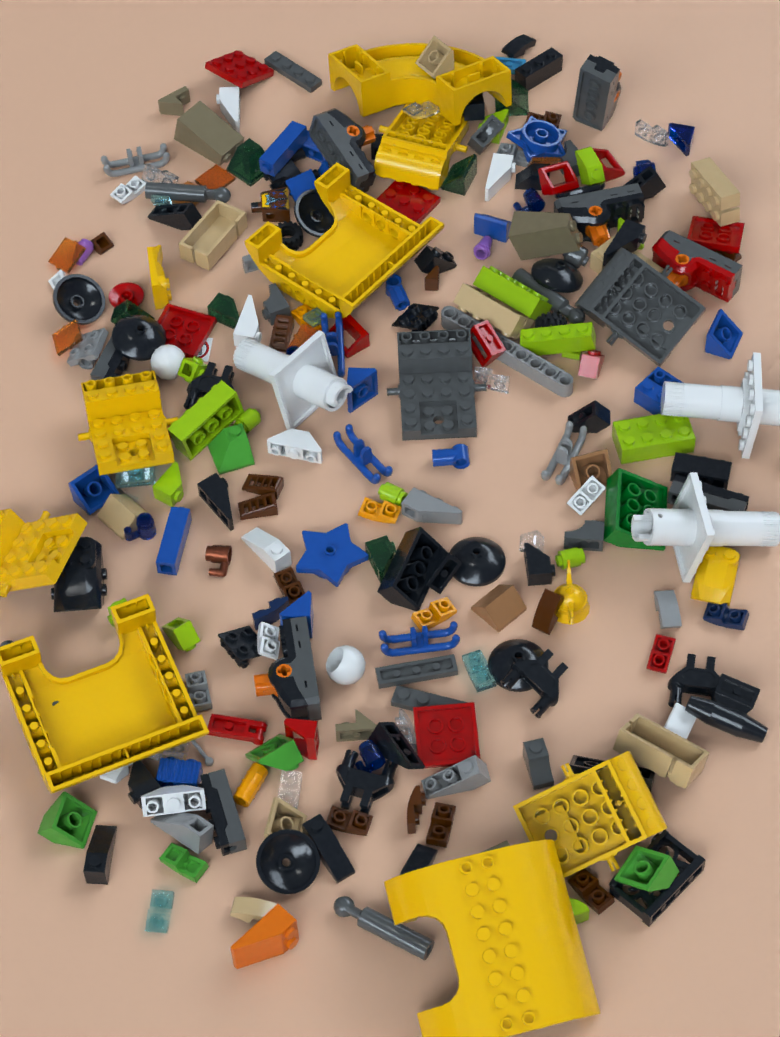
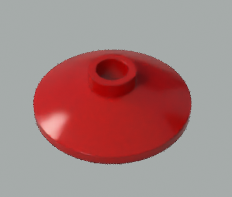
(126, 291)

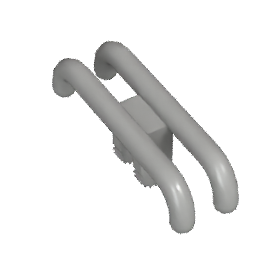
(136, 163)
(564, 452)

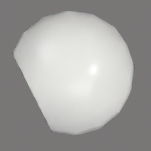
(167, 361)
(345, 665)

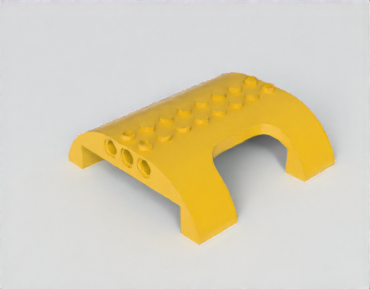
(350, 258)
(104, 713)
(507, 937)

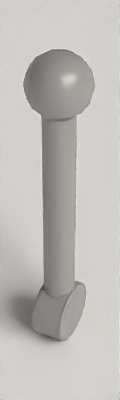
(208, 760)

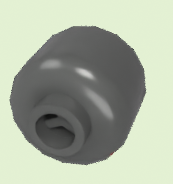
(577, 258)

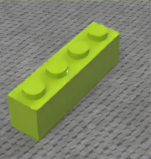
(559, 339)

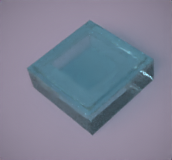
(160, 200)
(313, 317)

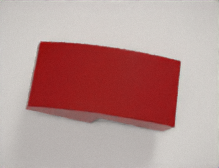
(661, 653)

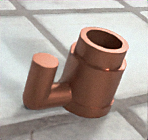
(220, 555)

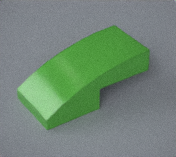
(183, 863)

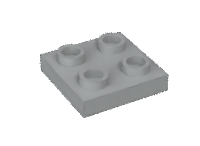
(88, 349)

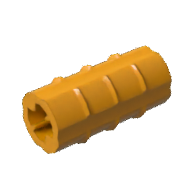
(250, 785)

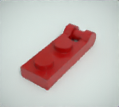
(237, 728)

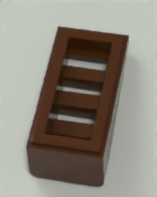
(287, 324)
(275, 481)
(266, 510)

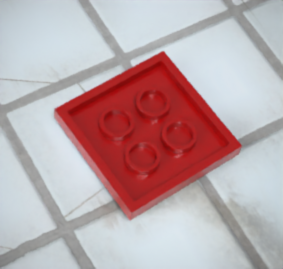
(239, 69)
(409, 200)
(712, 236)
(186, 328)
(446, 734)

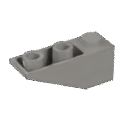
(428, 509)
(457, 778)
(187, 828)

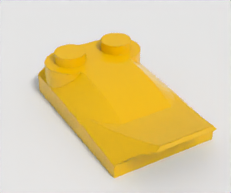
(158, 281)
(716, 576)

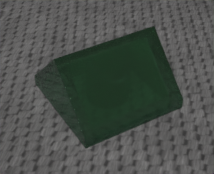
(519, 101)
(461, 176)

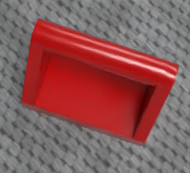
(609, 173)
(571, 181)
(357, 332)
(488, 340)
(309, 731)

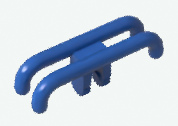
(335, 340)
(361, 456)
(419, 641)

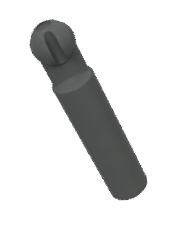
(186, 192)
(559, 303)
(384, 928)

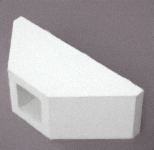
(296, 445)
(173, 800)

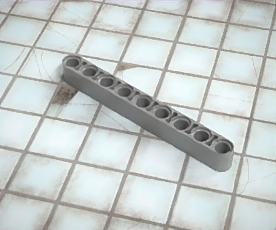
(515, 355)

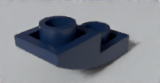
(272, 614)
(726, 617)

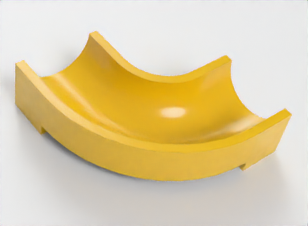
(390, 78)

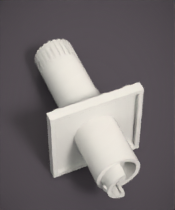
(299, 380)
(744, 404)
(695, 528)

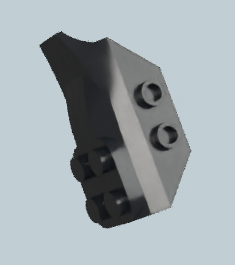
(82, 579)

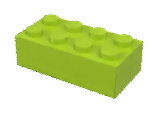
(512, 292)
(205, 419)
(652, 437)

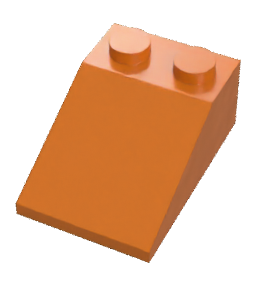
(266, 939)

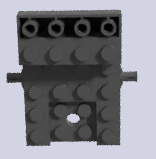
(637, 302)
(436, 384)

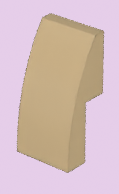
(250, 908)

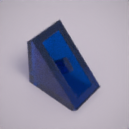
(681, 136)

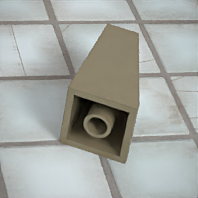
(207, 134)
(543, 234)

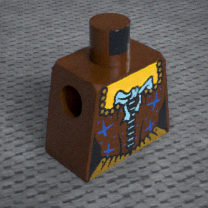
(273, 205)

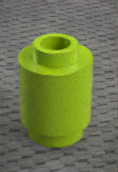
(249, 419)
(392, 493)
(575, 555)

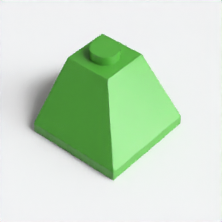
(231, 449)
(277, 752)
(68, 822)
(647, 870)

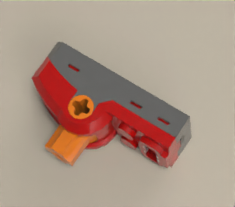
(697, 266)

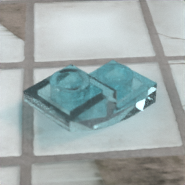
(478, 671)
(160, 911)

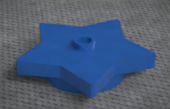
(539, 139)
(330, 554)

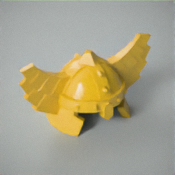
(575, 603)

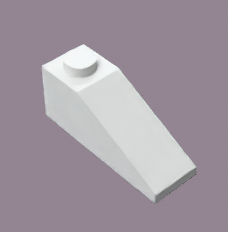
(229, 103)
(499, 173)
(247, 324)
(268, 549)

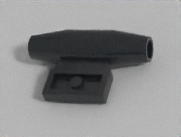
(730, 709)

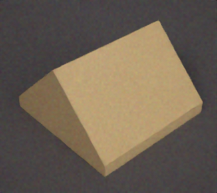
(436, 58)
(119, 513)
(283, 817)

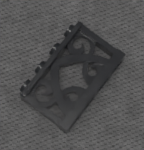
(659, 904)

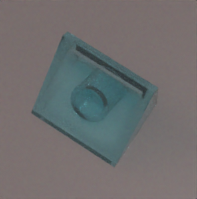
(136, 477)

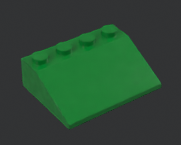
(629, 496)

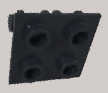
(417, 317)
(240, 645)

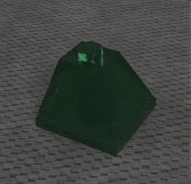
(246, 162)

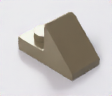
(173, 103)
(355, 731)

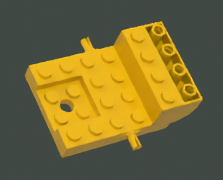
(419, 149)
(126, 421)
(37, 550)
(593, 813)

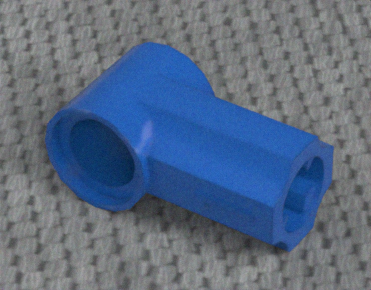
(396, 292)
(457, 456)

